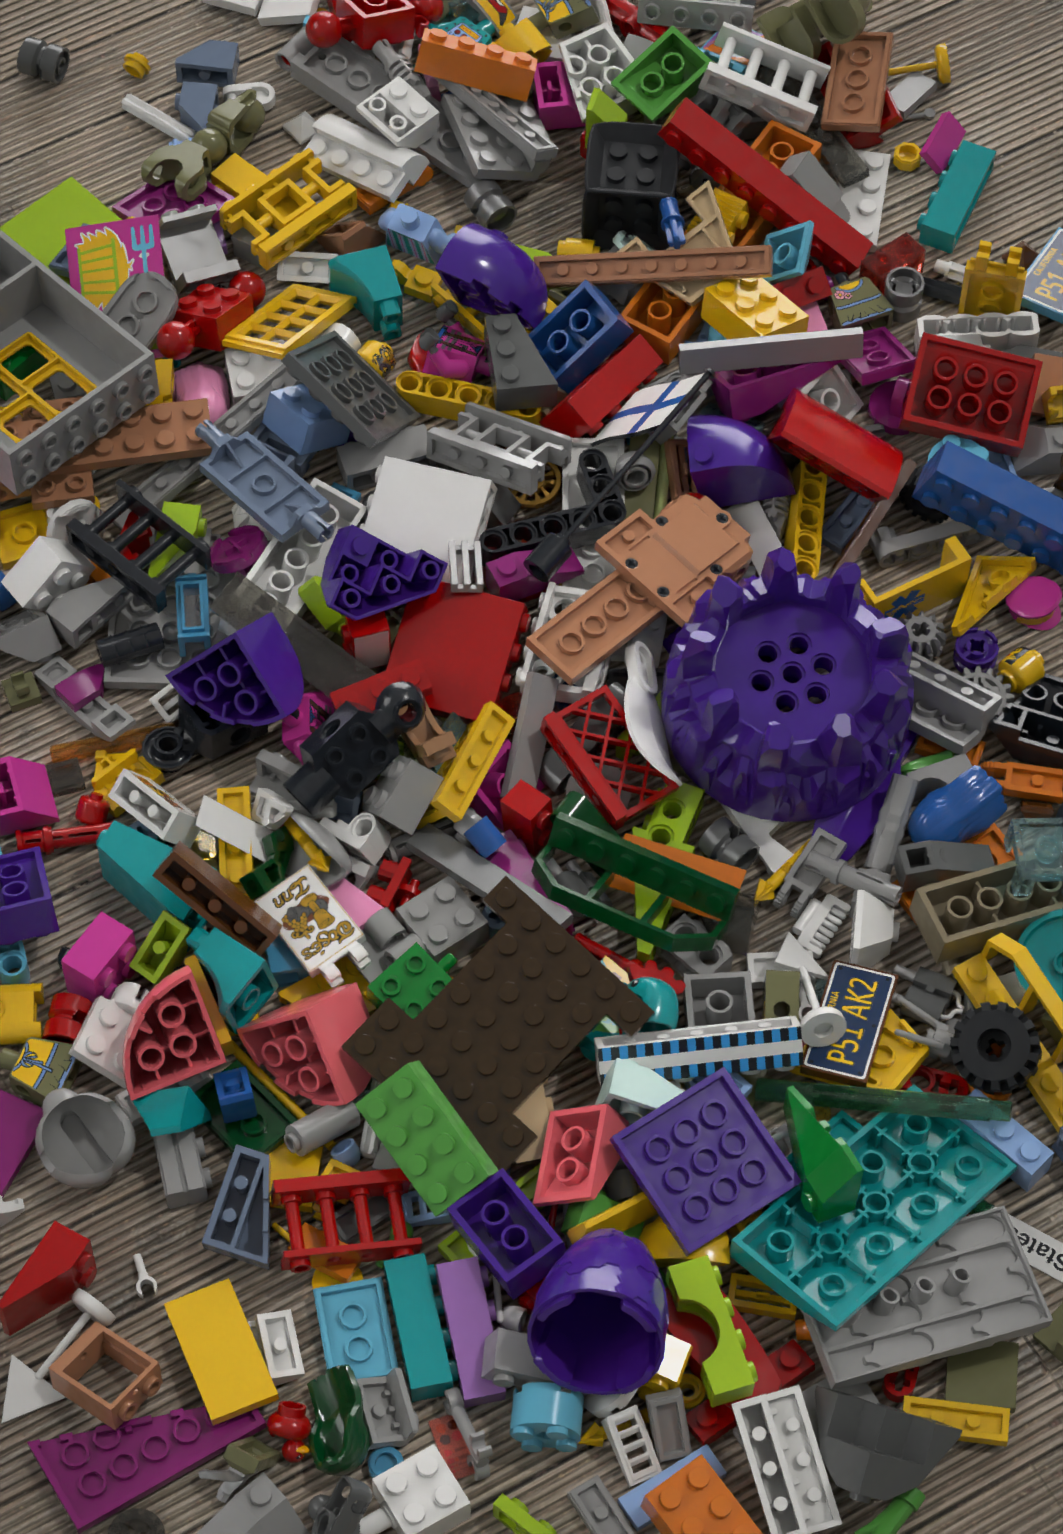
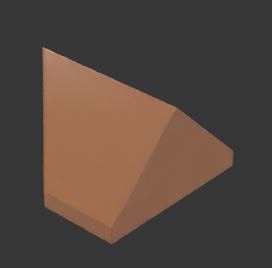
(349, 237)

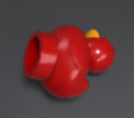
(291, 1424)

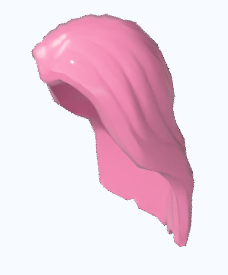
(201, 382)

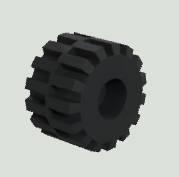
(1001, 1026)

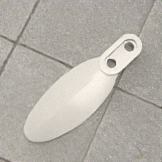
(642, 709)

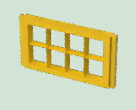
(239, 338)

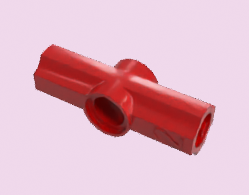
(625, 16)

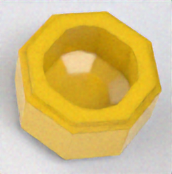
(907, 156)

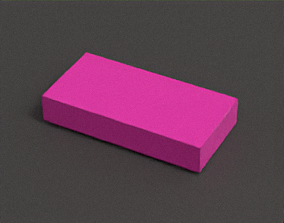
(942, 141)

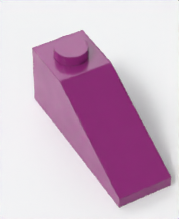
(511, 579)

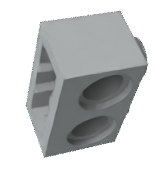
(691, 961)

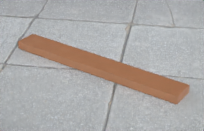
(657, 266)

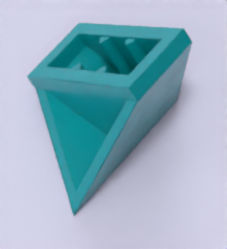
(172, 1110)

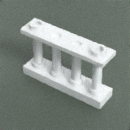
(747, 91)

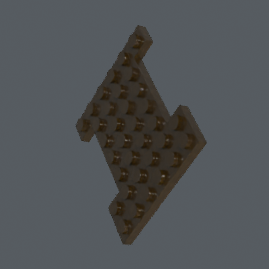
(502, 1022)

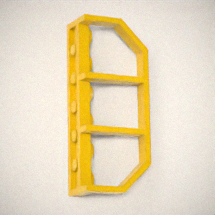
(984, 986)

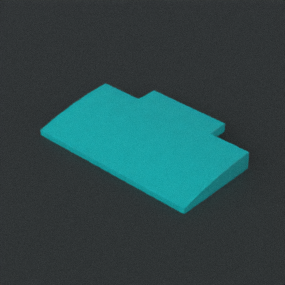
(913, 1190)

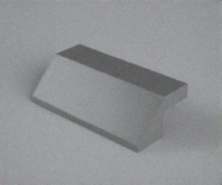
(949, 706)

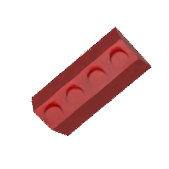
(604, 390)

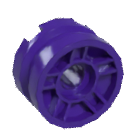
(979, 640)

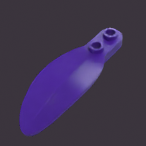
(858, 822)

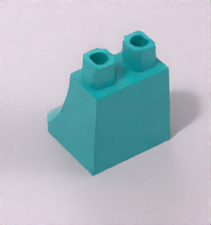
(374, 282)
(238, 973)

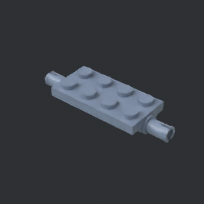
(263, 484)

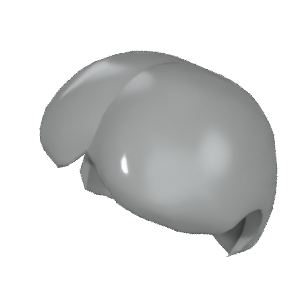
(83, 1138)

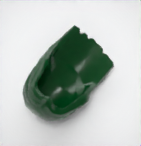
(339, 1433)

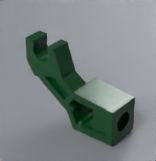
(269, 874)

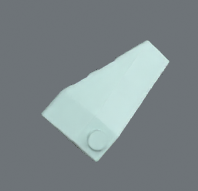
(635, 1090)

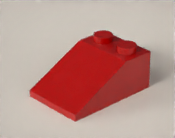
(48, 1278)

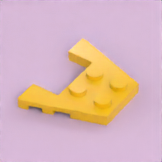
(895, 1057)

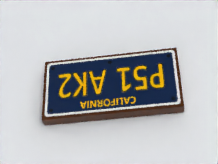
(865, 1002)

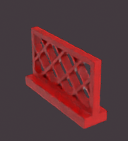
(583, 765)

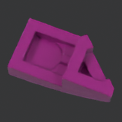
(82, 687)

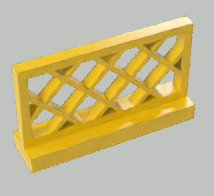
(467, 770)

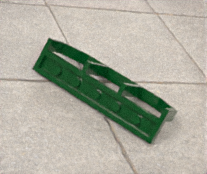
(644, 868)

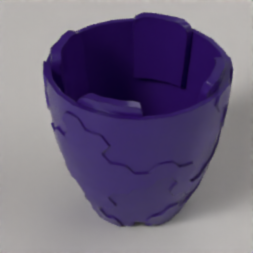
(601, 1316)

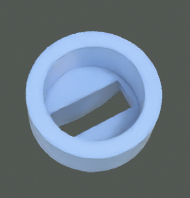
(346, 1152)

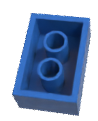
(579, 335)

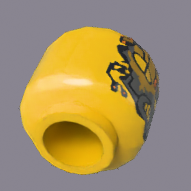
(379, 357)

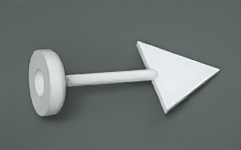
(822, 1024)
(27, 1389)

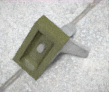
(245, 1460)

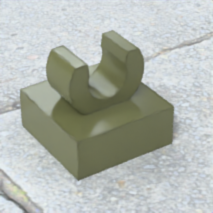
(21, 691)

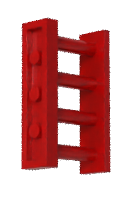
(325, 1191)

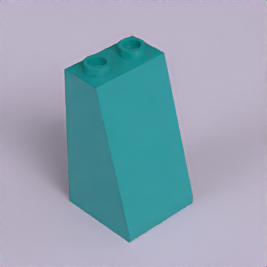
(128, 865)

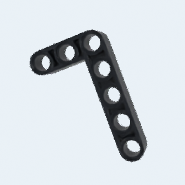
(535, 529)

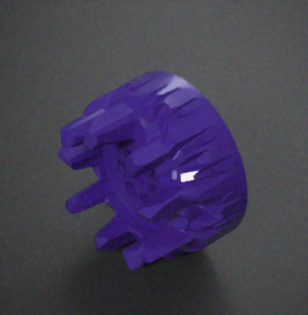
(802, 759)

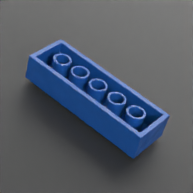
(994, 503)

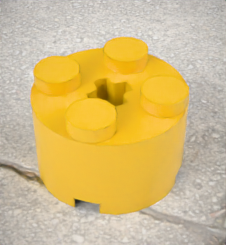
(524, 38)

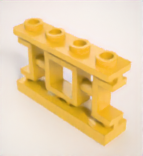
(298, 226)

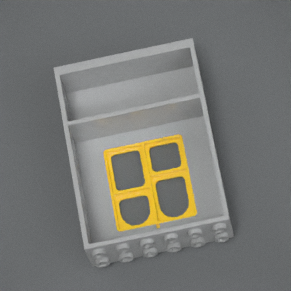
(82, 344)

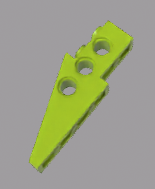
(687, 806)

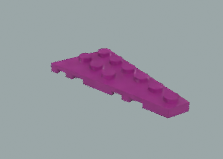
(112, 1469)

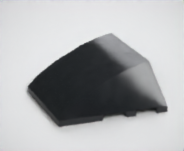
(1034, 724)

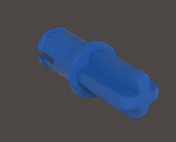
(672, 222)

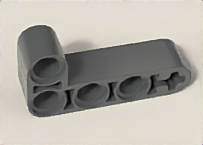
(553, 771)

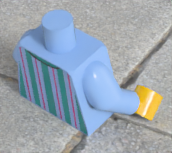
(414, 232)

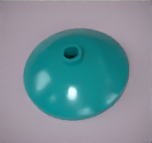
(1045, 944)

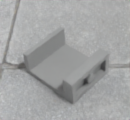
(194, 249)

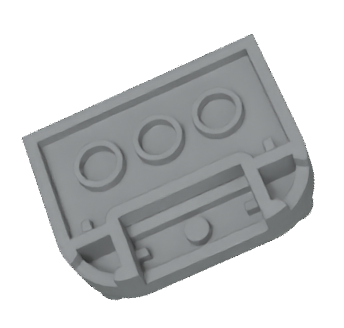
(486, 149)

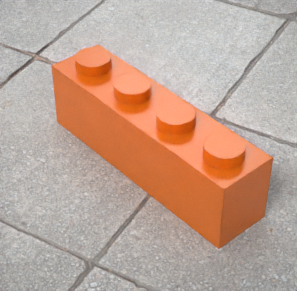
(475, 64)

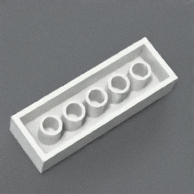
(294, 562)

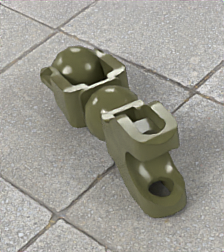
(193, 160)

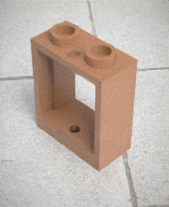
(84, 1354)

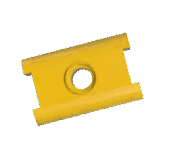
(19, 1012)

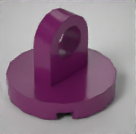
(887, 405)
(239, 550)

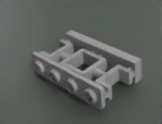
(697, 13)
(473, 448)

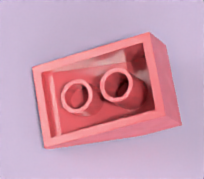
(577, 1154)

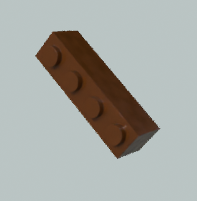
(217, 899)

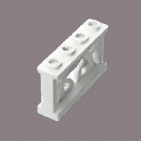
(588, 683)

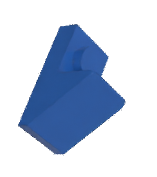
(235, 1094)

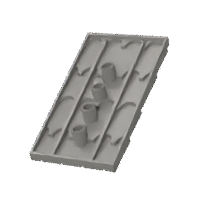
(948, 1302)

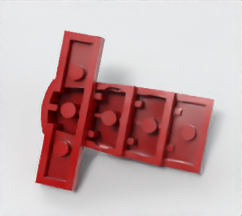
(774, 1372)

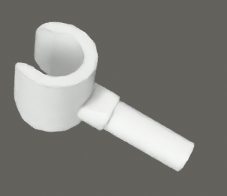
(804, 1005)
(143, 1276)

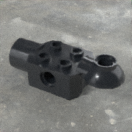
(197, 733)
(354, 747)

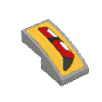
(496, 11)

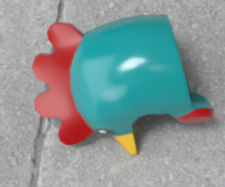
(659, 992)

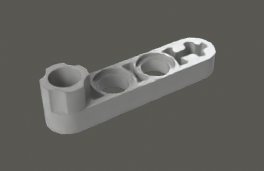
(896, 550)

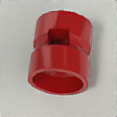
(66, 1017)

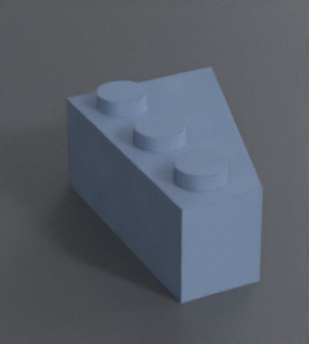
(242, 1210)

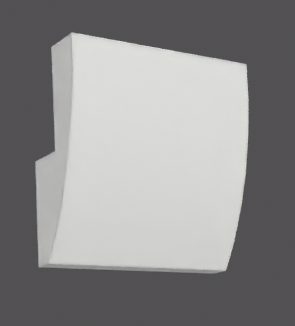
(278, 1345)

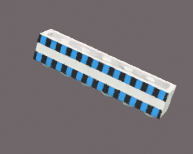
(706, 1049)

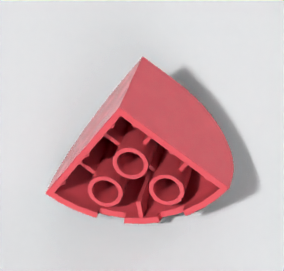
(169, 1037)
(304, 1044)

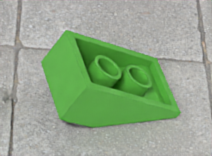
(663, 75)

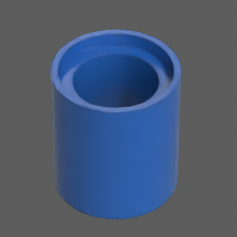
(485, 837)

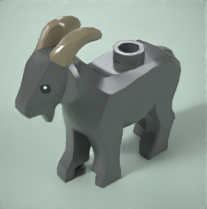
(708, 103)

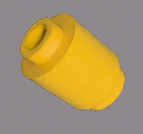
(577, 246)

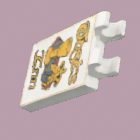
(314, 925)

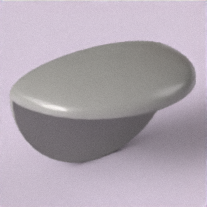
(340, 861)

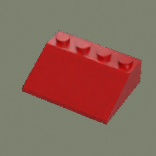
(971, 394)

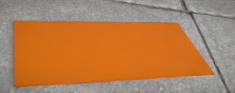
(718, 870)

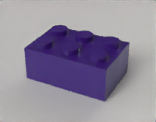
(507, 1233)

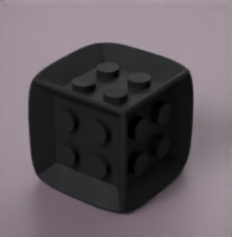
(625, 181)

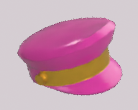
(1036, 603)

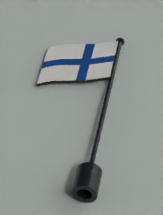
(643, 413)

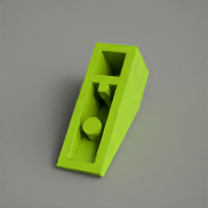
(189, 518)

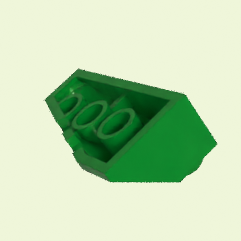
(824, 1164)

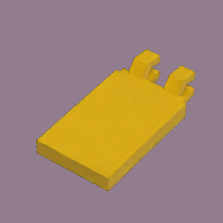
(991, 284)

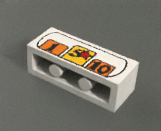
(155, 808)

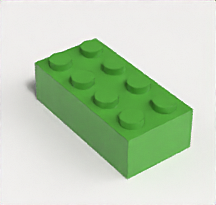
(426, 1137)

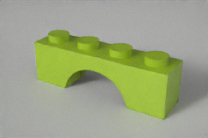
(697, 1291)

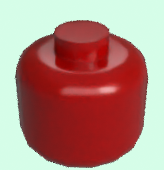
(92, 809)

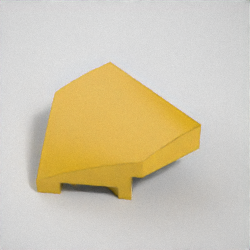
(109, 768)

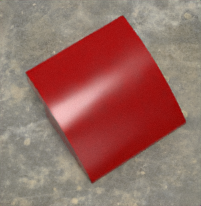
(837, 447)

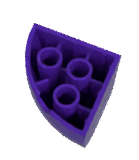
(493, 275)
(735, 462)
(245, 677)

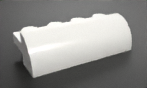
(365, 157)
(786, 1463)

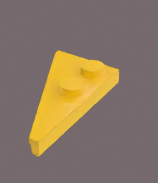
(987, 585)

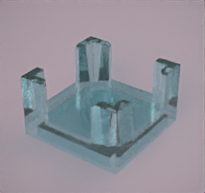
(1036, 850)

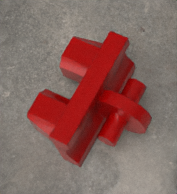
(399, 888)

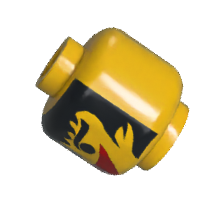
(1021, 668)

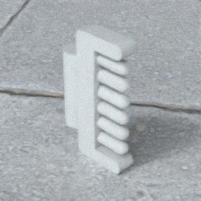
(814, 917)

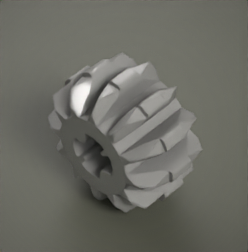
(925, 634)

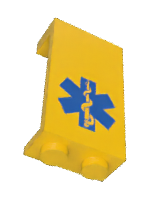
(927, 590)

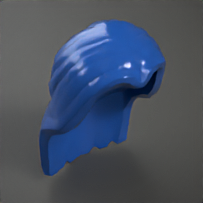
(958, 809)

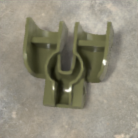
(809, 20)

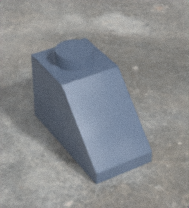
(209, 63)
(196, 103)

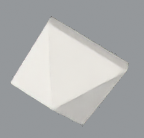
(301, 127)

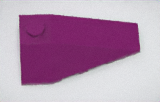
(756, 390)

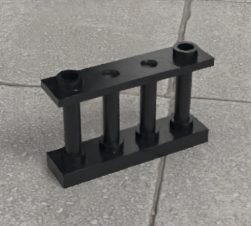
(130, 572)

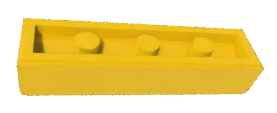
(621, 1217)

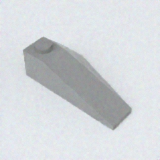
(256, 1510)

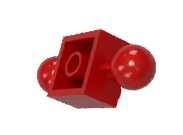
(370, 21)
(209, 315)

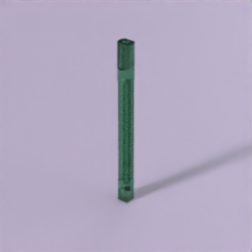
(887, 1100)

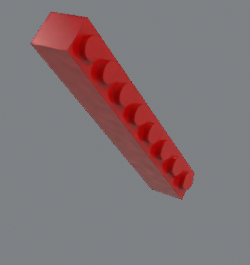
(762, 185)

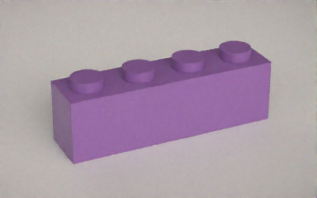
(469, 1323)

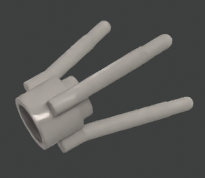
(937, 1040)

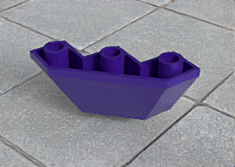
(372, 576)

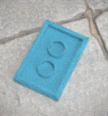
(356, 1327)

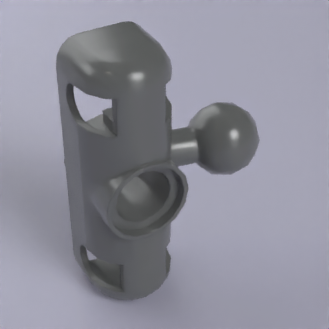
(338, 1513)

